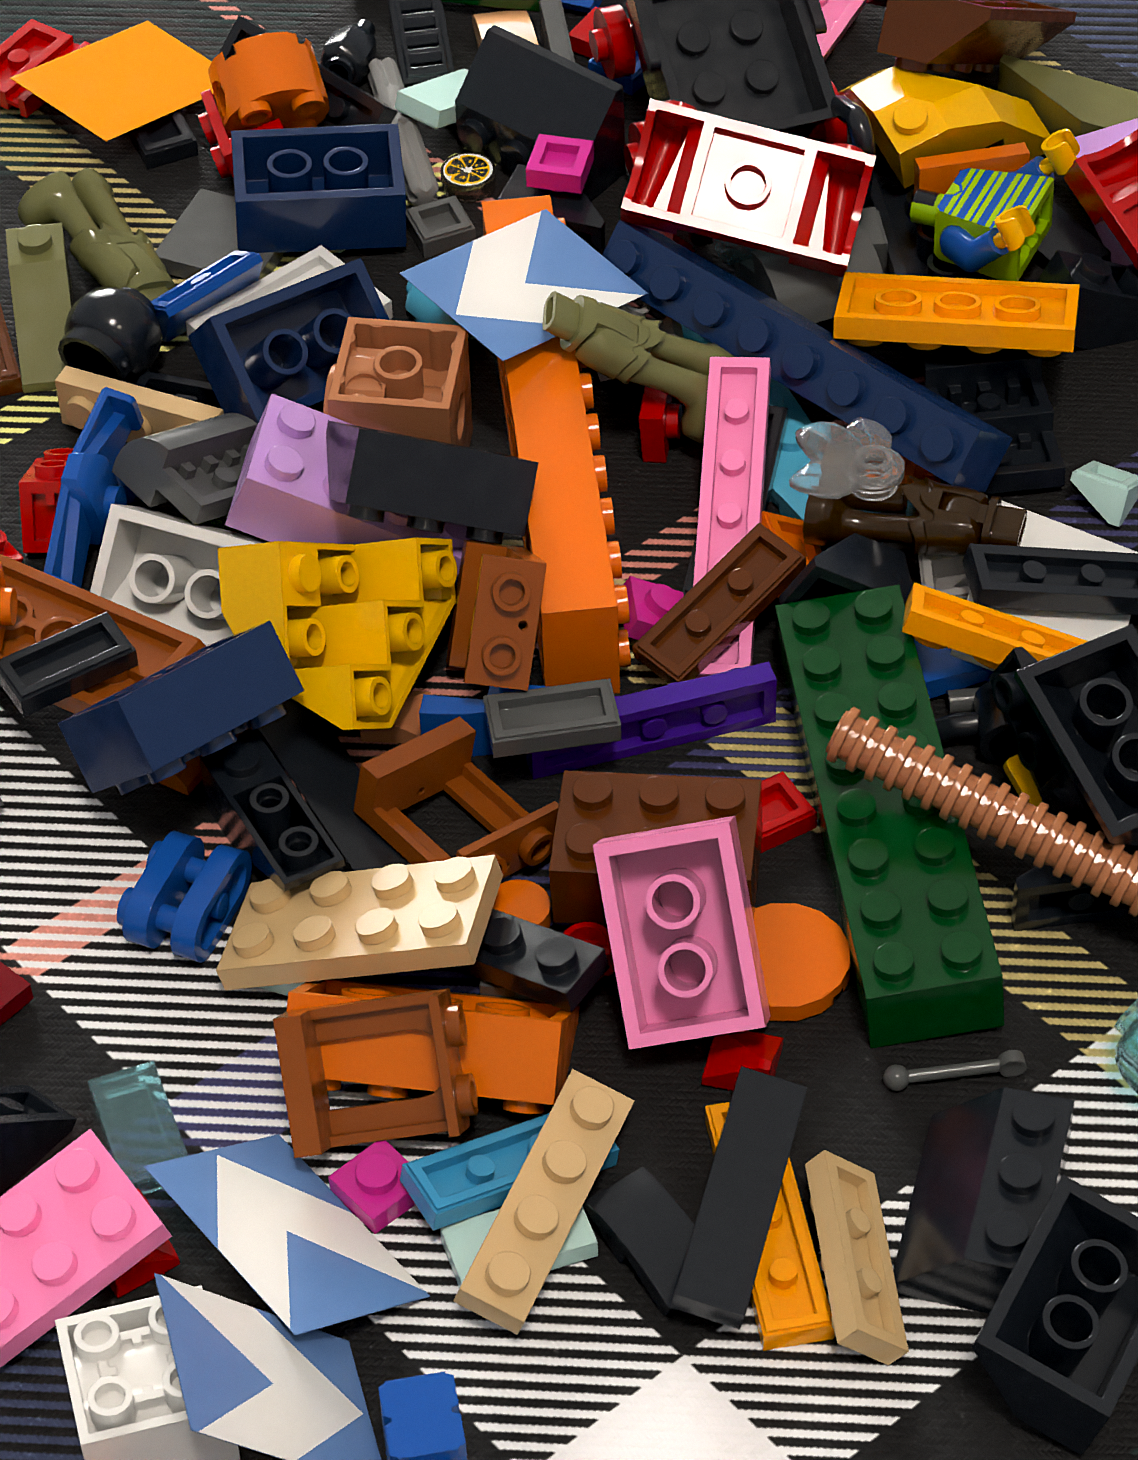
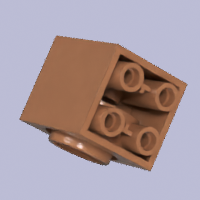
(403, 379)

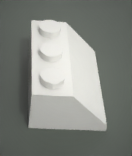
(165, 569)

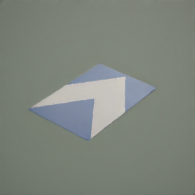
(504, 278)
(286, 1233)
(261, 1383)

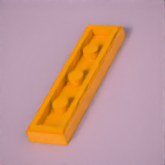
(788, 1286)

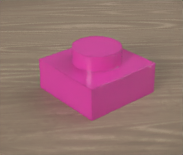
(560, 163)
(647, 604)
(372, 1186)

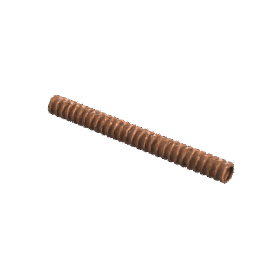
(986, 807)

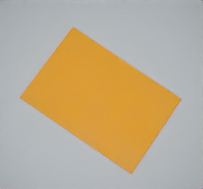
(121, 80)

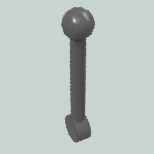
(1009, 1064)

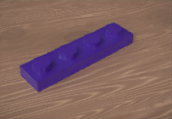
(675, 717)

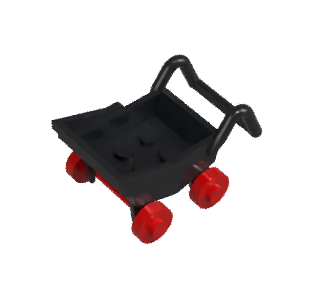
(733, 62)

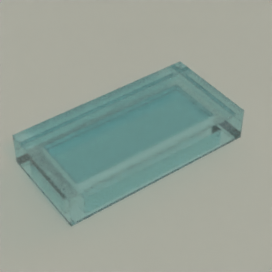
(137, 1122)

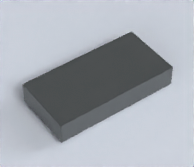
(552, 718)

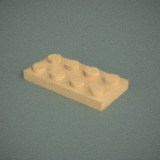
(362, 923)

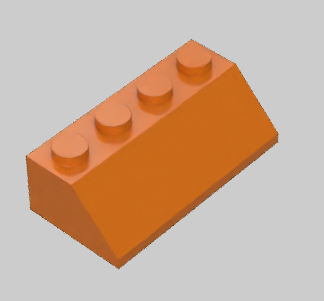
(512, 1047)

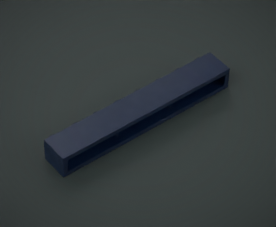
(807, 357)

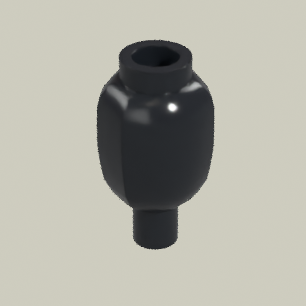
(351, 51)

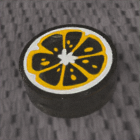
(468, 177)

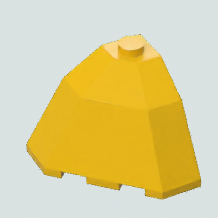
(938, 115)

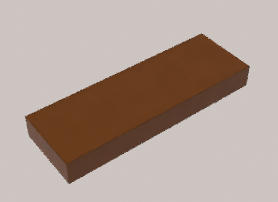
(719, 606)

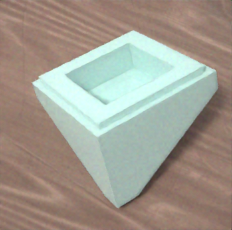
(1107, 489)

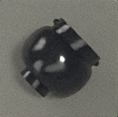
(111, 333)

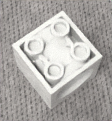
(129, 1387)

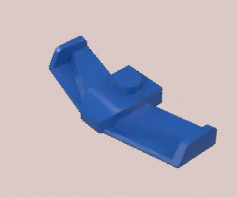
(90, 485)

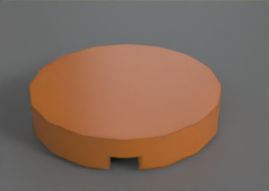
(801, 959)

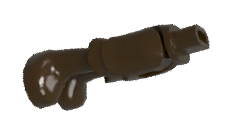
(935, 519)

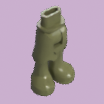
(108, 253)
(635, 352)

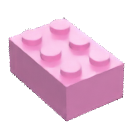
(682, 932)

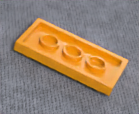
(957, 313)

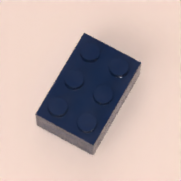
(319, 188)
(284, 340)
(182, 711)

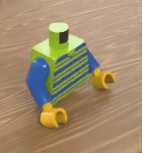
(996, 218)

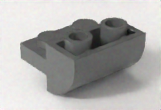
(804, 289)
(189, 465)

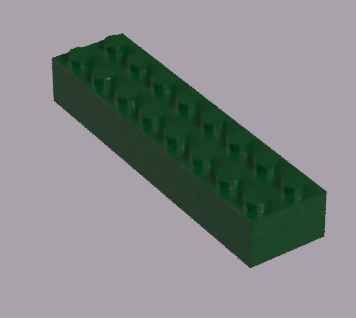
(896, 870)

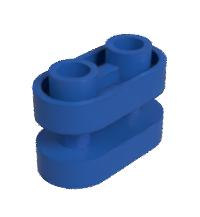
(185, 896)

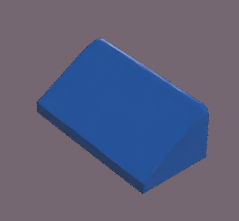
(205, 290)

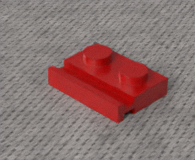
(25, 50)

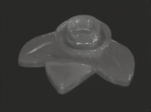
(848, 461)

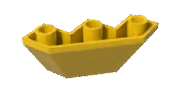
(346, 616)

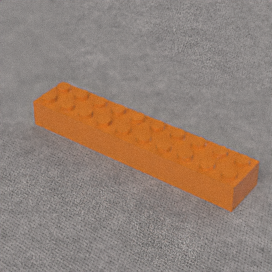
(566, 518)

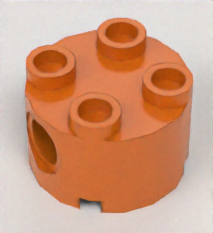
(268, 81)

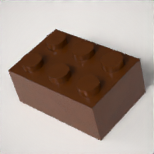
(627, 803)

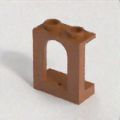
(493, 594)
(439, 763)
(318, 1128)

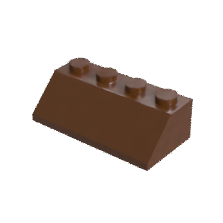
(966, 32)

